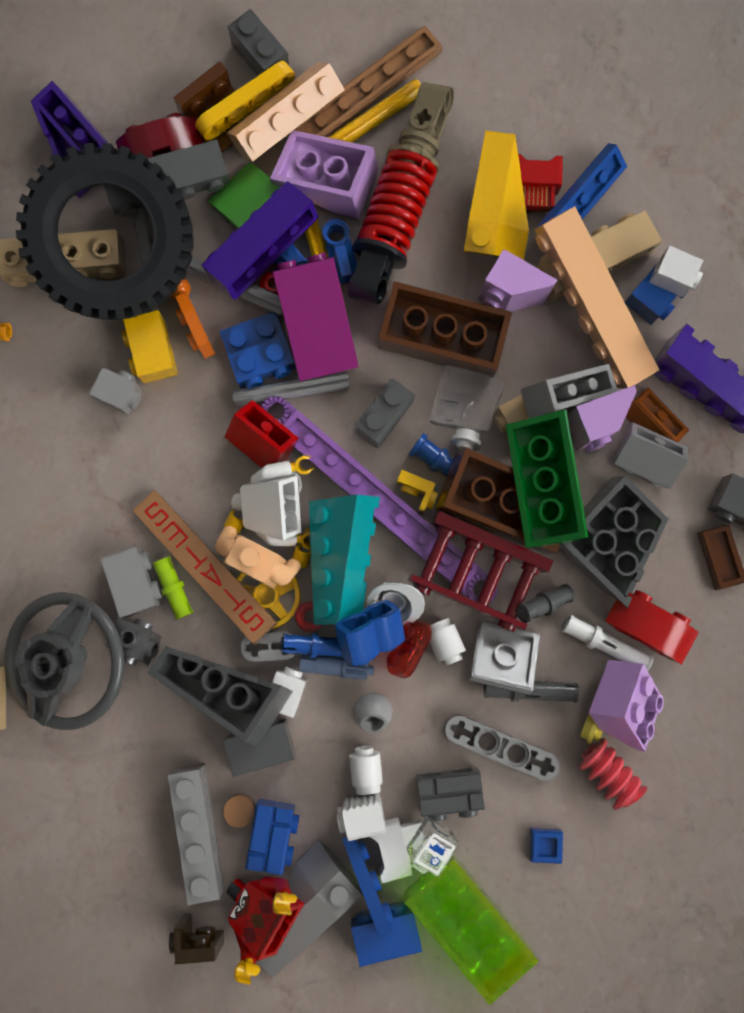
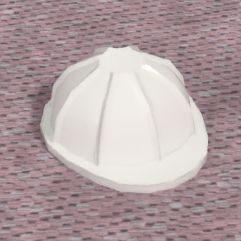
(402, 595)

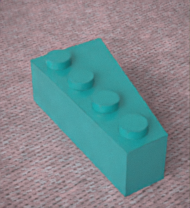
(340, 554)

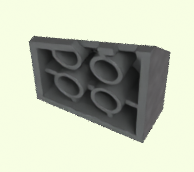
(621, 535)

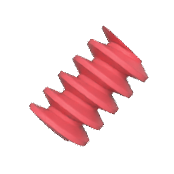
(612, 774)

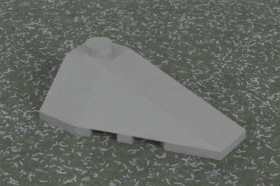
(327, 893)

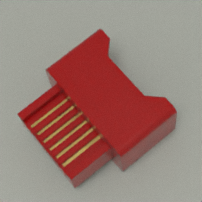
(541, 182)

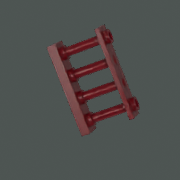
(503, 553)

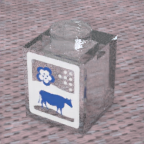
(432, 847)

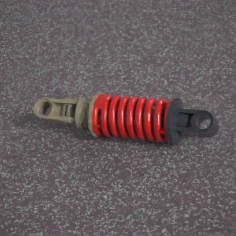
(400, 195)

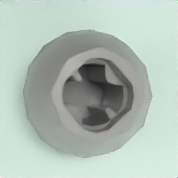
(373, 712)

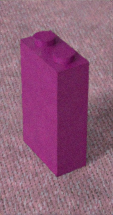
(315, 316)

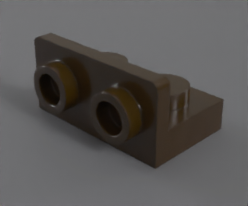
(195, 946)

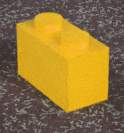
(149, 347)

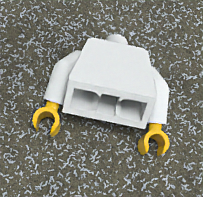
(272, 504)

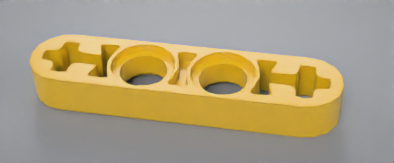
(244, 100)

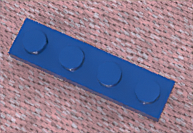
(591, 183)

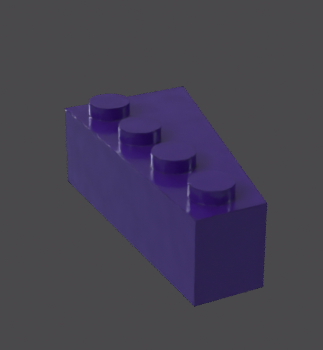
(703, 376)

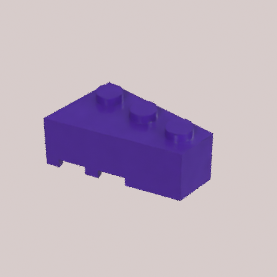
(64, 123)

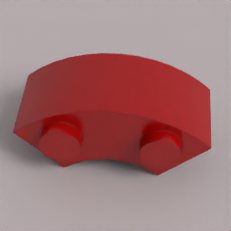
(653, 626)

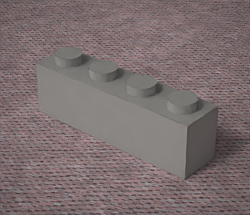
(196, 834)

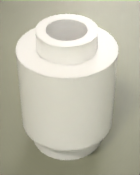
(446, 642)
(366, 770)

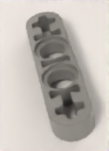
(501, 746)

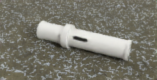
(596, 638)

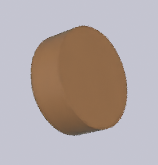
(239, 810)

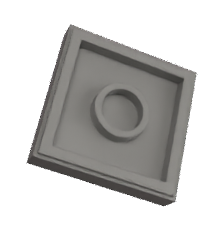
(505, 658)

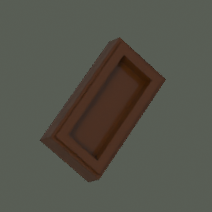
(721, 556)

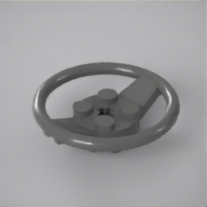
(55, 660)

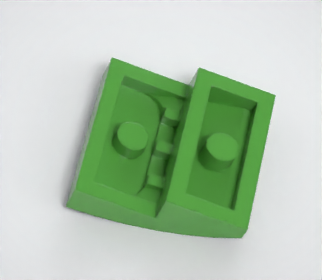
(243, 195)

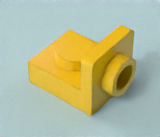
(414, 484)

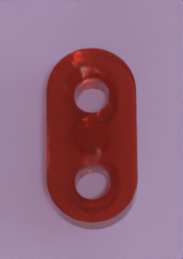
(406, 656)

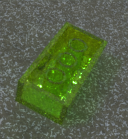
(471, 929)

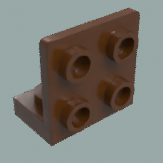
(205, 93)

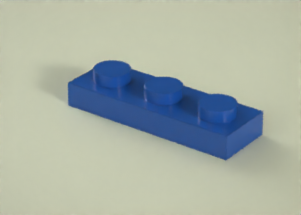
(369, 886)

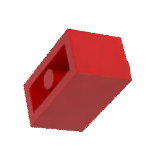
(260, 435)

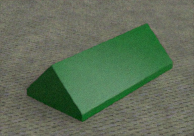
(546, 480)

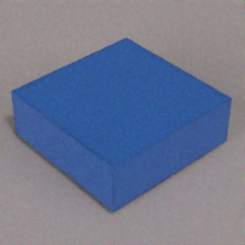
(546, 845)

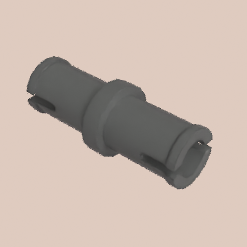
(545, 603)

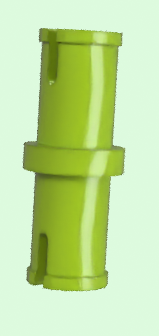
(172, 587)

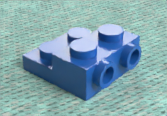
(258, 350)

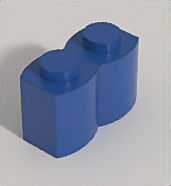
(370, 632)

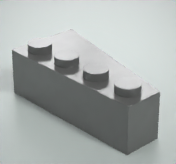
(227, 696)

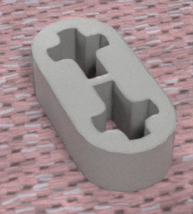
(268, 654)

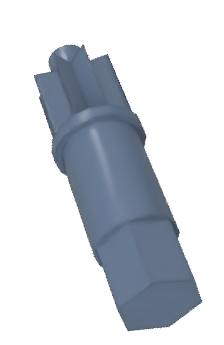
(334, 666)

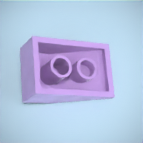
(328, 171)

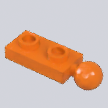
(188, 315)

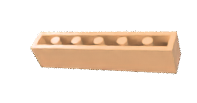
(595, 298)

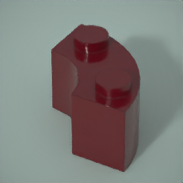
(161, 135)

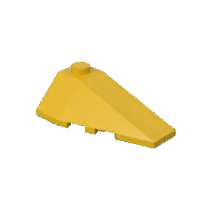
(498, 201)

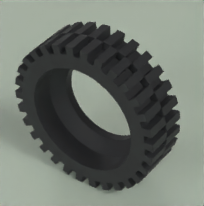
(140, 177)

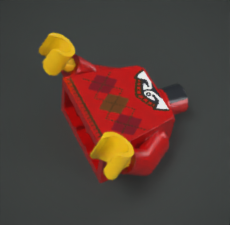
(260, 920)

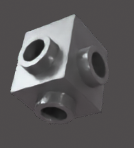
(137, 641)

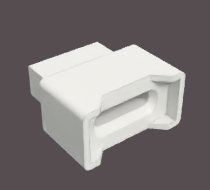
(393, 849)

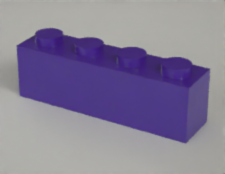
(260, 240)

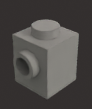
(117, 390)

